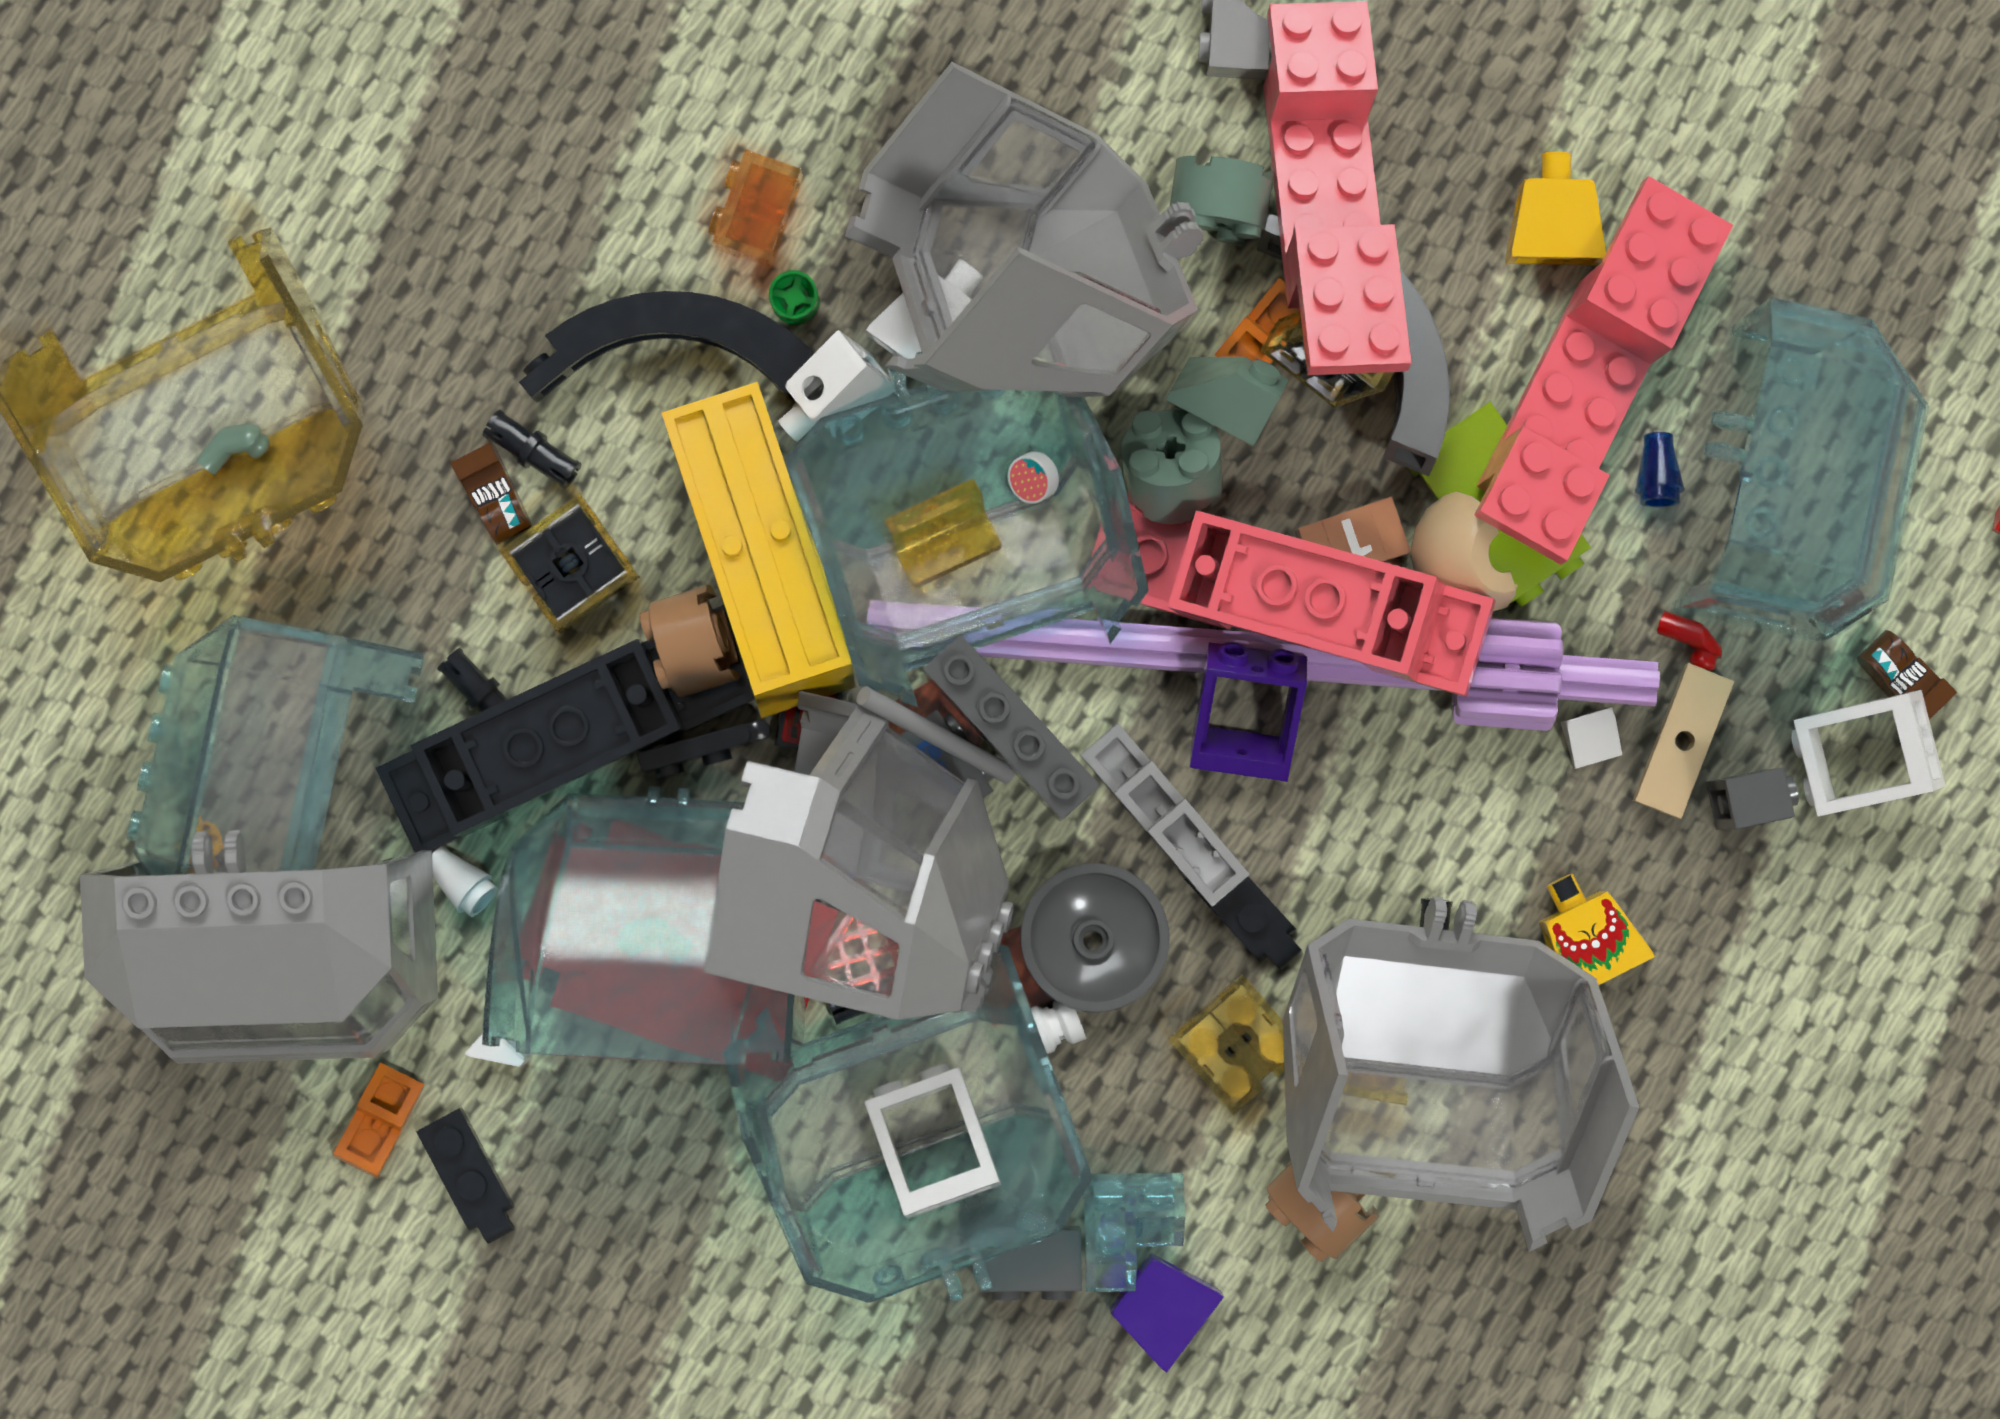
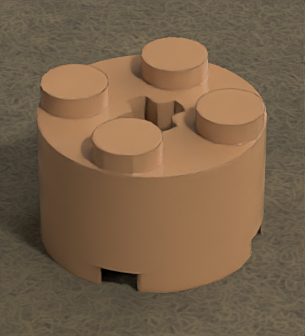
(691, 642)
(1289, 1206)

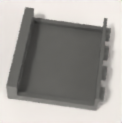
(1010, 728)

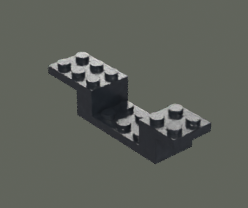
(544, 741)

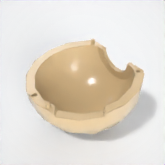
(1456, 548)

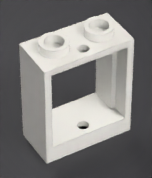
(1915, 740)
(947, 1190)

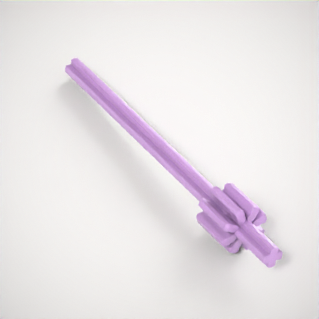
(1513, 684)

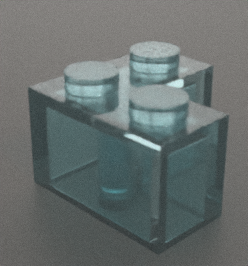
(1124, 1215)

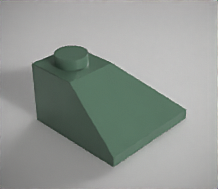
(1229, 393)

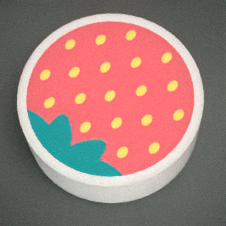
(1033, 477)

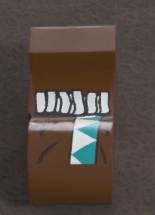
(492, 492)
(1899, 671)

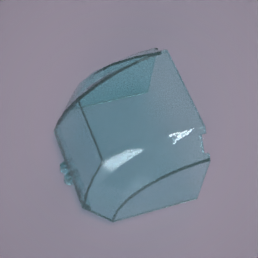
(610, 938)

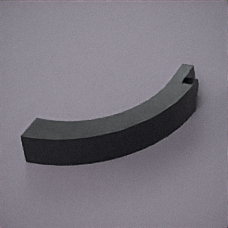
(673, 317)

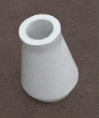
(462, 882)

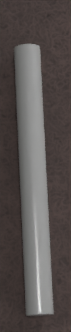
(934, 734)

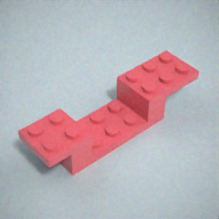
(1333, 247)
(1612, 331)
(1315, 598)

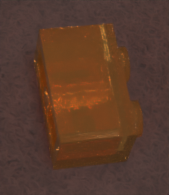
(756, 208)

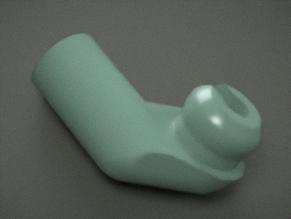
(230, 441)

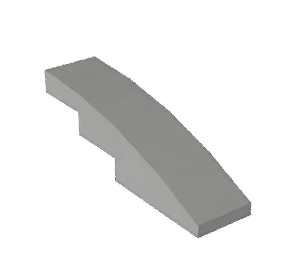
(1164, 814)

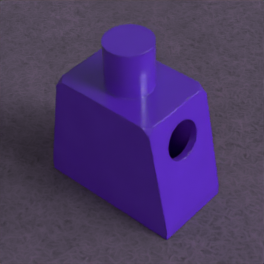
(1165, 1309)

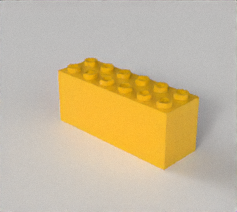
(759, 548)

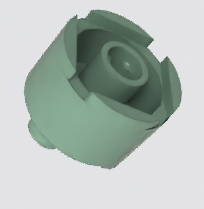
(1225, 195)
(1171, 465)

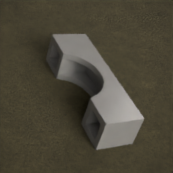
(1235, 41)

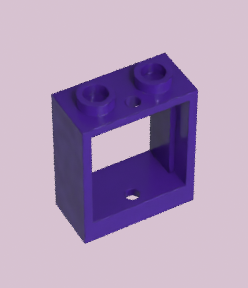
(1260, 754)

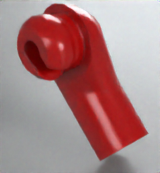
(1695, 635)

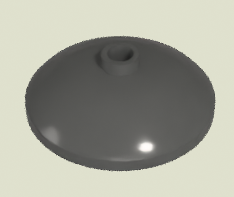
(1100, 902)

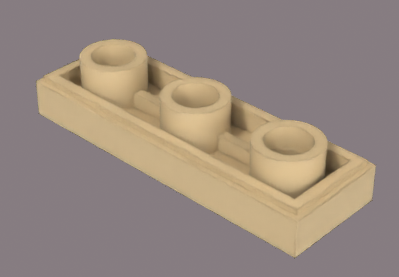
(1696, 712)

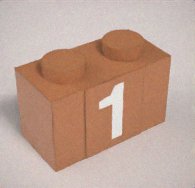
(1364, 531)

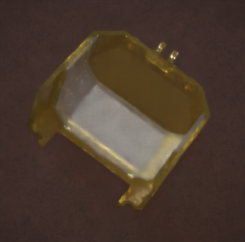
(127, 438)

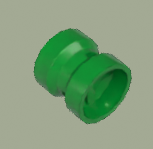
(794, 289)

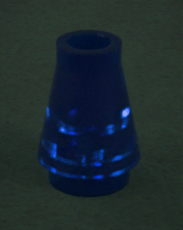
(1659, 472)

